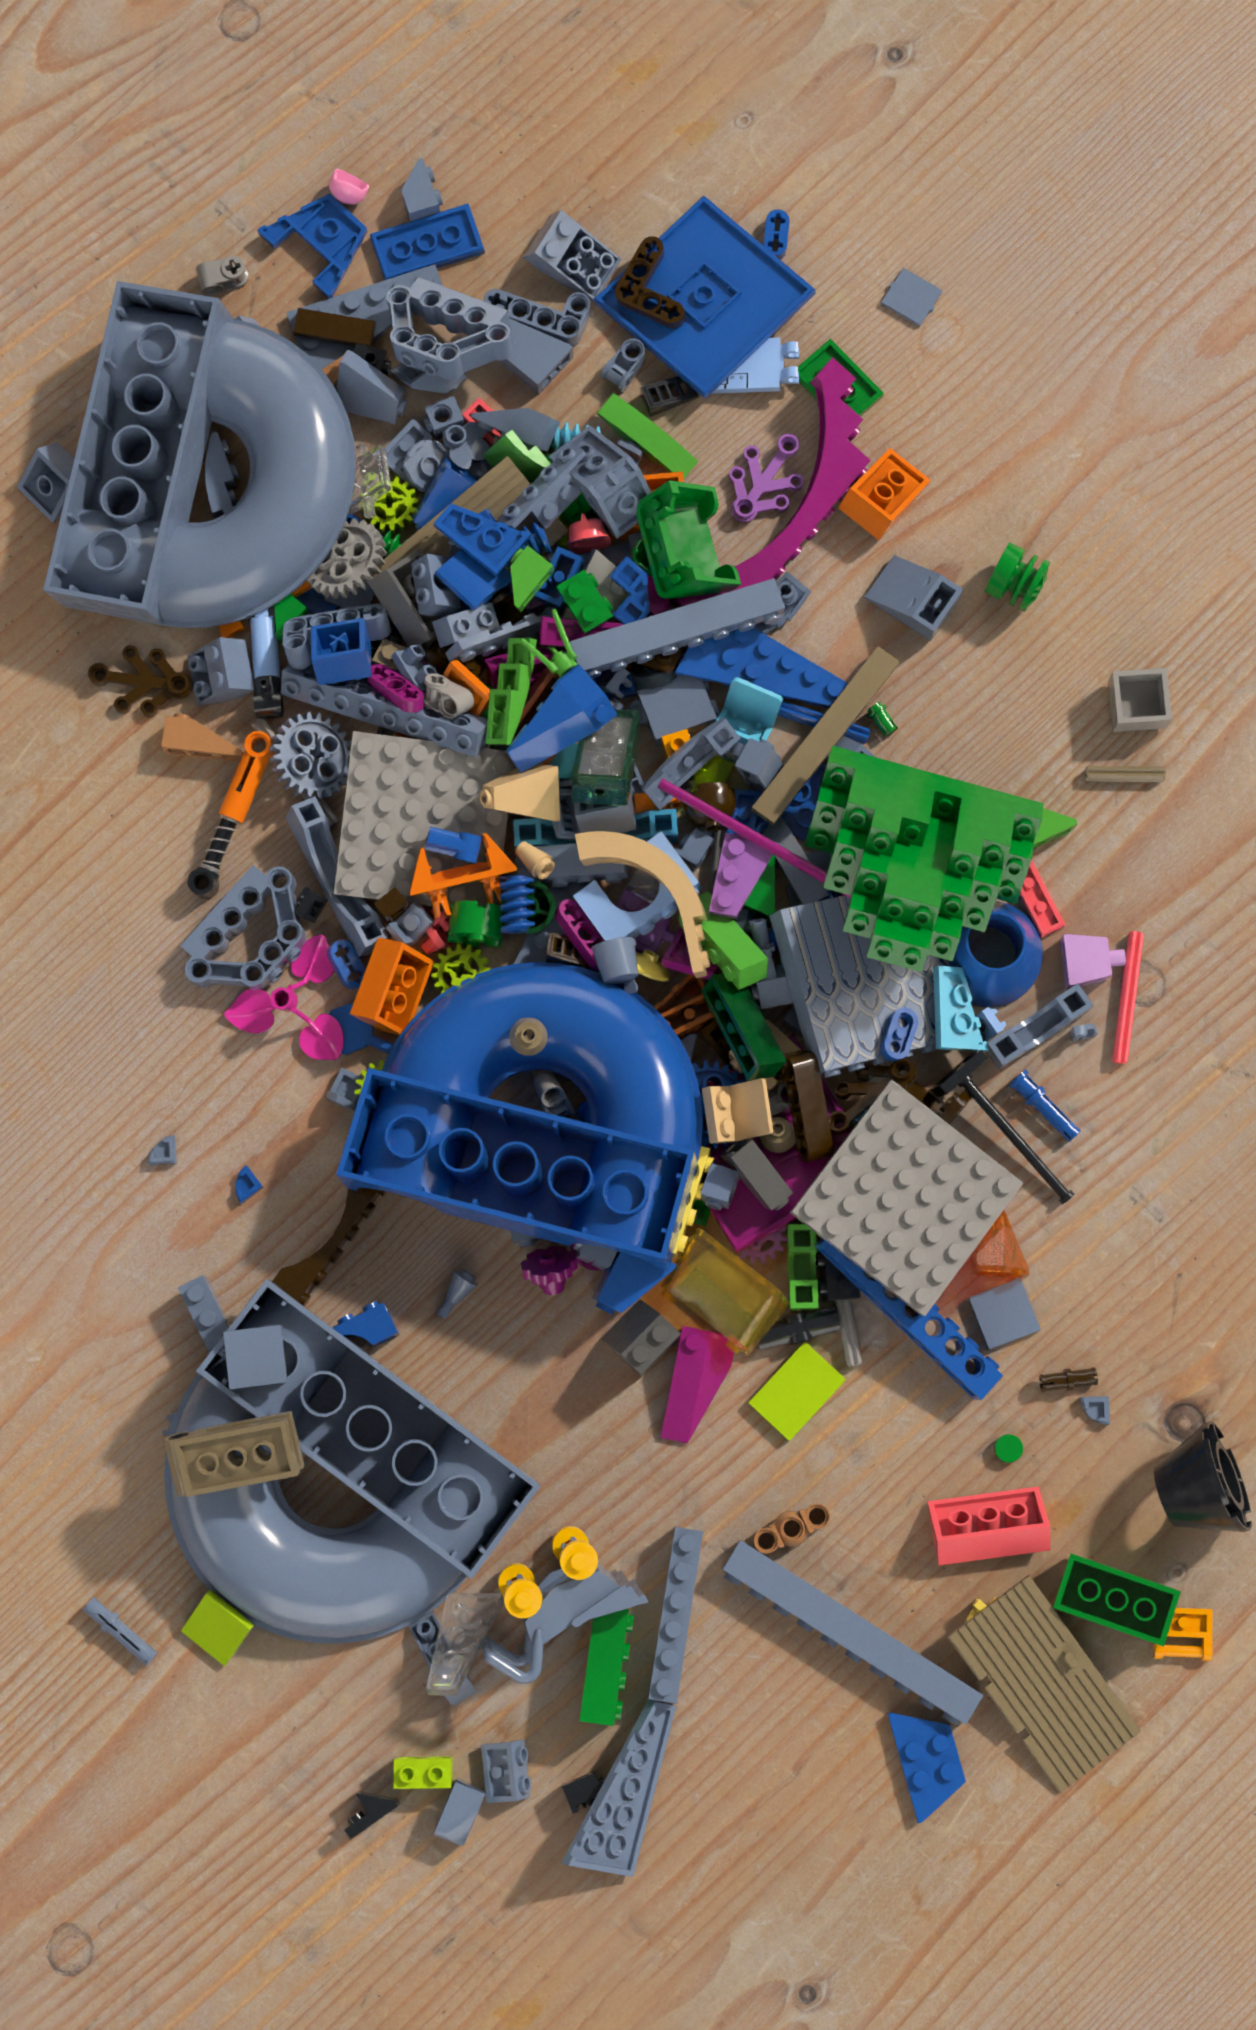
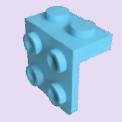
(750, 710)

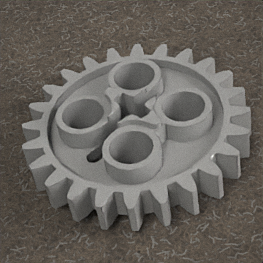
(350, 561)

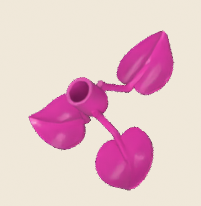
(254, 1007)

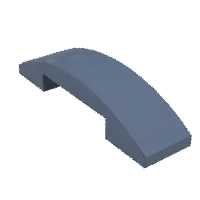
(690, 758)

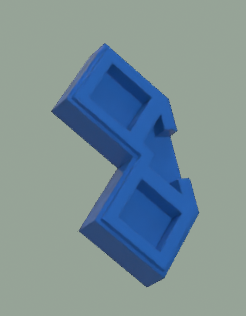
(634, 583)

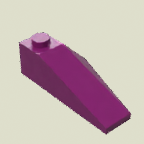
(697, 1375)

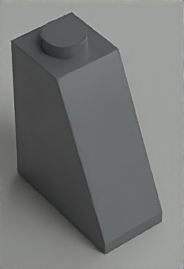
(757, 1174)

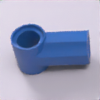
(459, 845)

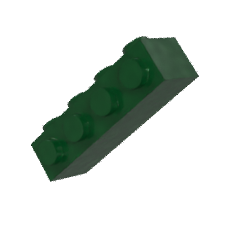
(744, 1028)

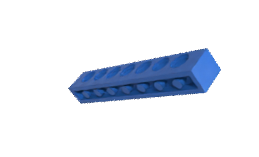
(974, 1384)

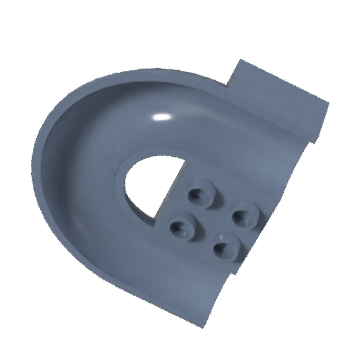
(158, 384)
(434, 1484)

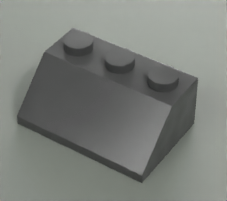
(398, 595)

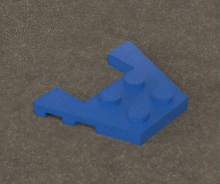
(328, 230)

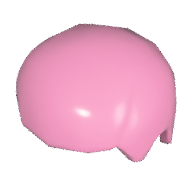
(347, 187)

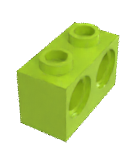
(423, 1772)

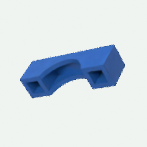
(372, 1325)

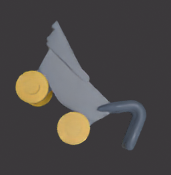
(562, 1599)

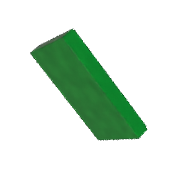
(865, 390)

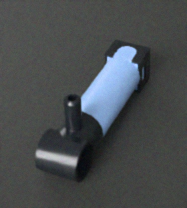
(266, 666)

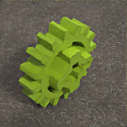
(401, 504)
(464, 962)

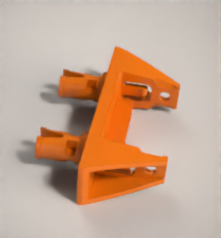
(438, 883)

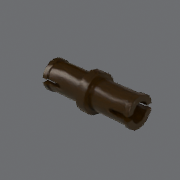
(1068, 1379)

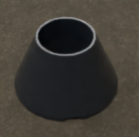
(1203, 1484)

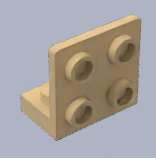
(737, 1111)

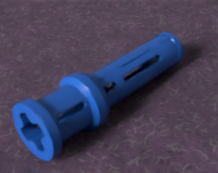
(1035, 1096)

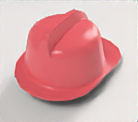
(587, 535)

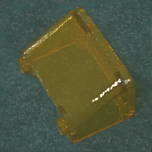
(724, 1292)

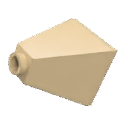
(525, 793)

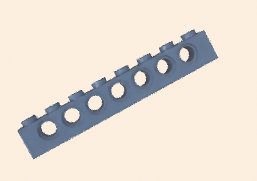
(360, 701)

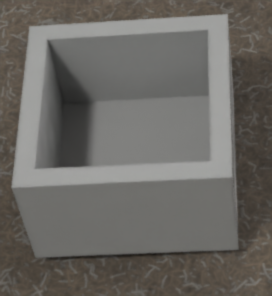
(1139, 700)

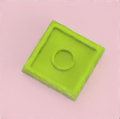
(217, 1627)

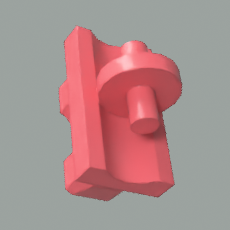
(437, 936)

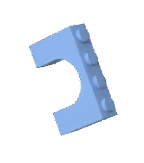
(617, 923)

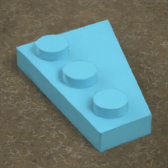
(954, 1016)

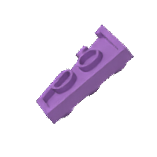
(737, 874)

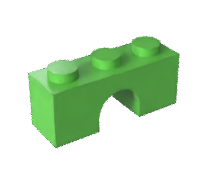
(801, 1268)

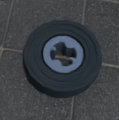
(650, 678)

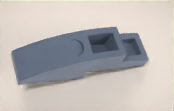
(220, 477)

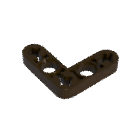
(641, 293)

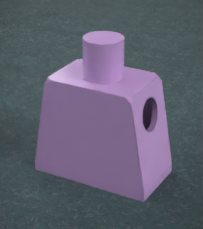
(1088, 959)

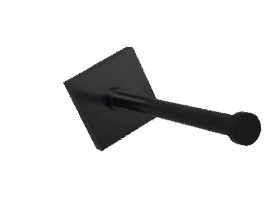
(962, 1076)

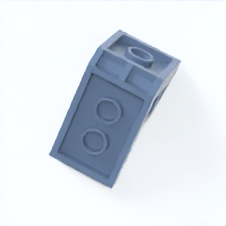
(608, 480)

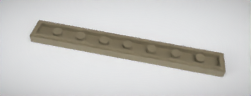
(824, 735)

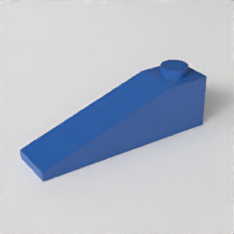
(567, 716)

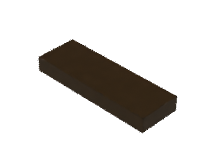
(334, 328)

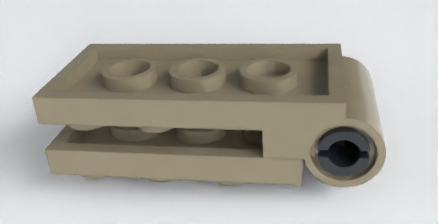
(207, 1457)

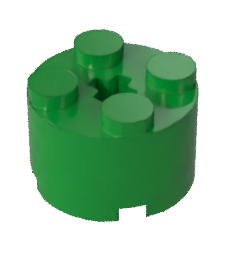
(475, 924)

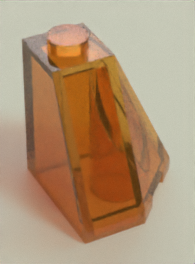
(999, 1253)

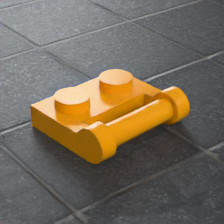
(1189, 1623)

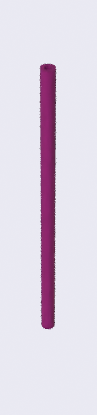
(743, 830)

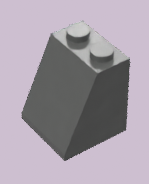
(641, 1337)

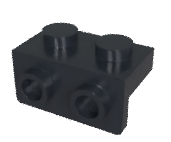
(833, 1282)

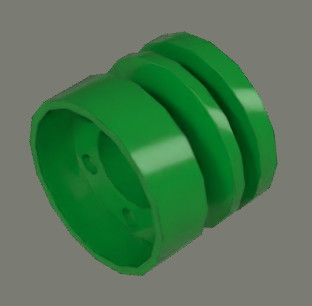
(1017, 577)

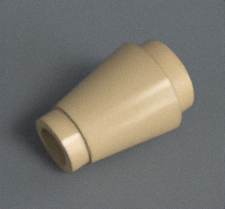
(535, 860)

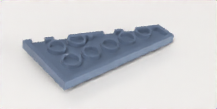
(361, 303)
(618, 1817)

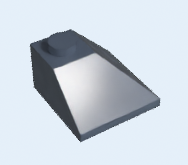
(421, 380)
(48, 479)

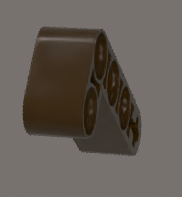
(807, 1105)

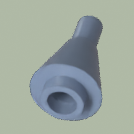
(460, 1286)

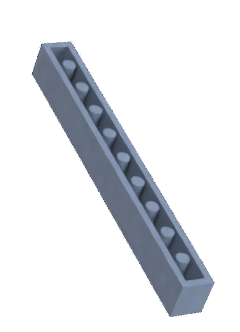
(852, 1632)

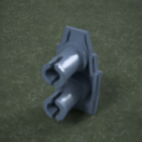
(793, 596)

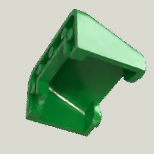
(680, 541)

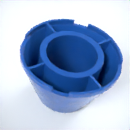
(1002, 985)

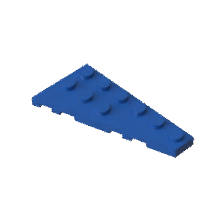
(764, 663)

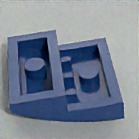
(471, 580)

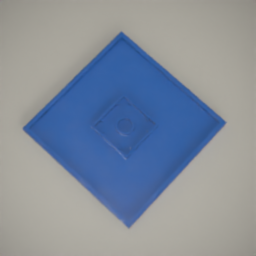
(730, 295)

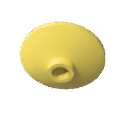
(650, 966)

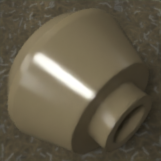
(524, 1044)
(782, 1137)

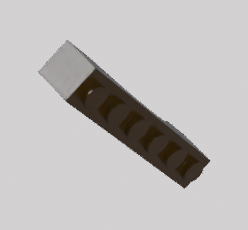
(302, 1277)

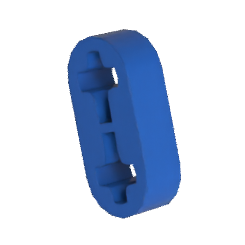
(782, 234)
(341, 967)

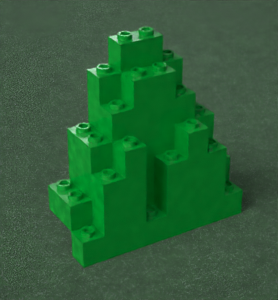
(918, 853)

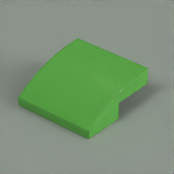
(528, 462)

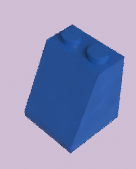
(443, 490)
(626, 1282)

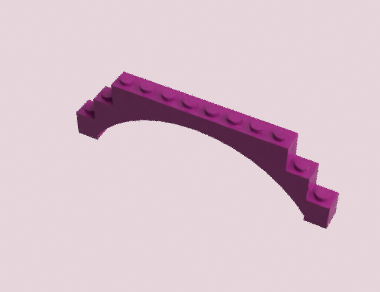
(834, 470)

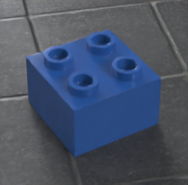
(341, 651)

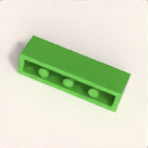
(731, 948)

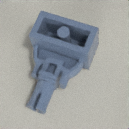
(755, 762)
(775, 988)

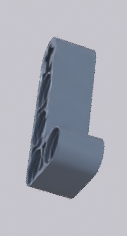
(536, 312)
(298, 630)

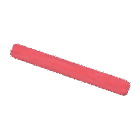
(1128, 997)

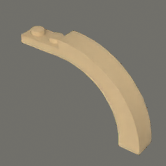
(628, 850)

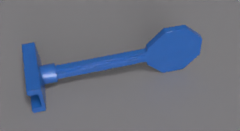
(357, 1032)

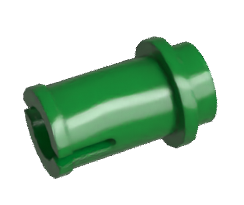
(882, 719)

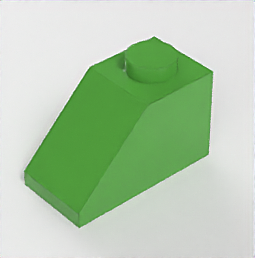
(528, 575)
(1053, 826)

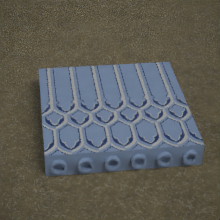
(843, 993)

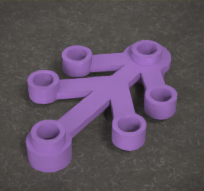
(763, 482)

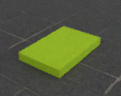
(797, 1391)

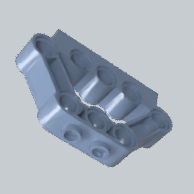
(484, 323)
(216, 924)

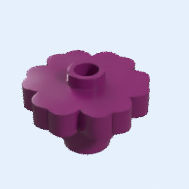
(549, 1268)

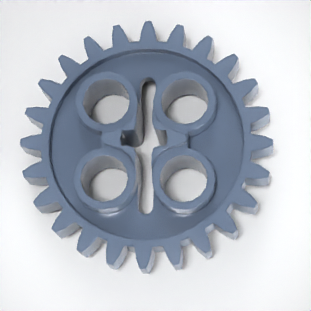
(290, 750)

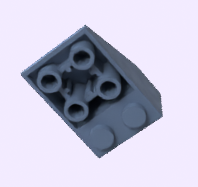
(572, 255)
(915, 596)

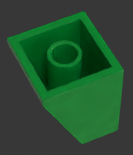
(762, 899)

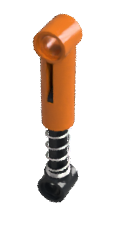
(232, 811)

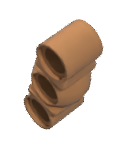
(805, 1527)

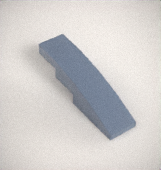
(805, 886)

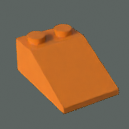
(883, 493)

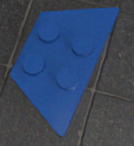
(927, 1761)

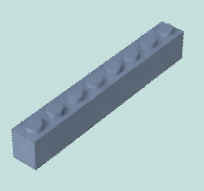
(679, 628)

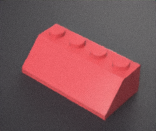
(989, 1525)

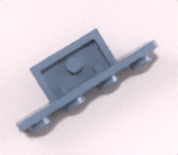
(548, 493)

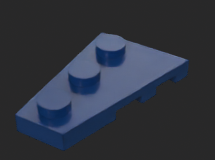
(483, 539)

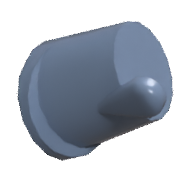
(618, 962)

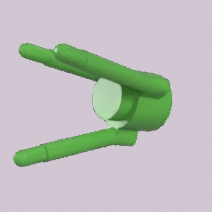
(561, 661)

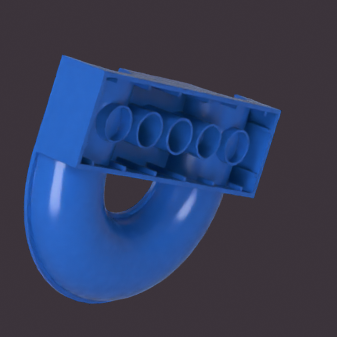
(441, 1140)

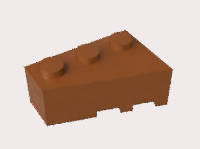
(686, 1007)

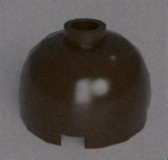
(717, 796)

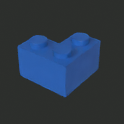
(565, 565)

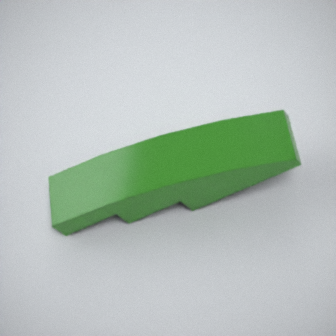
(647, 435)
(509, 698)

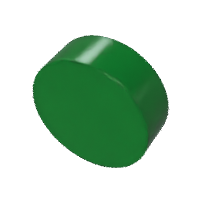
(1008, 1448)

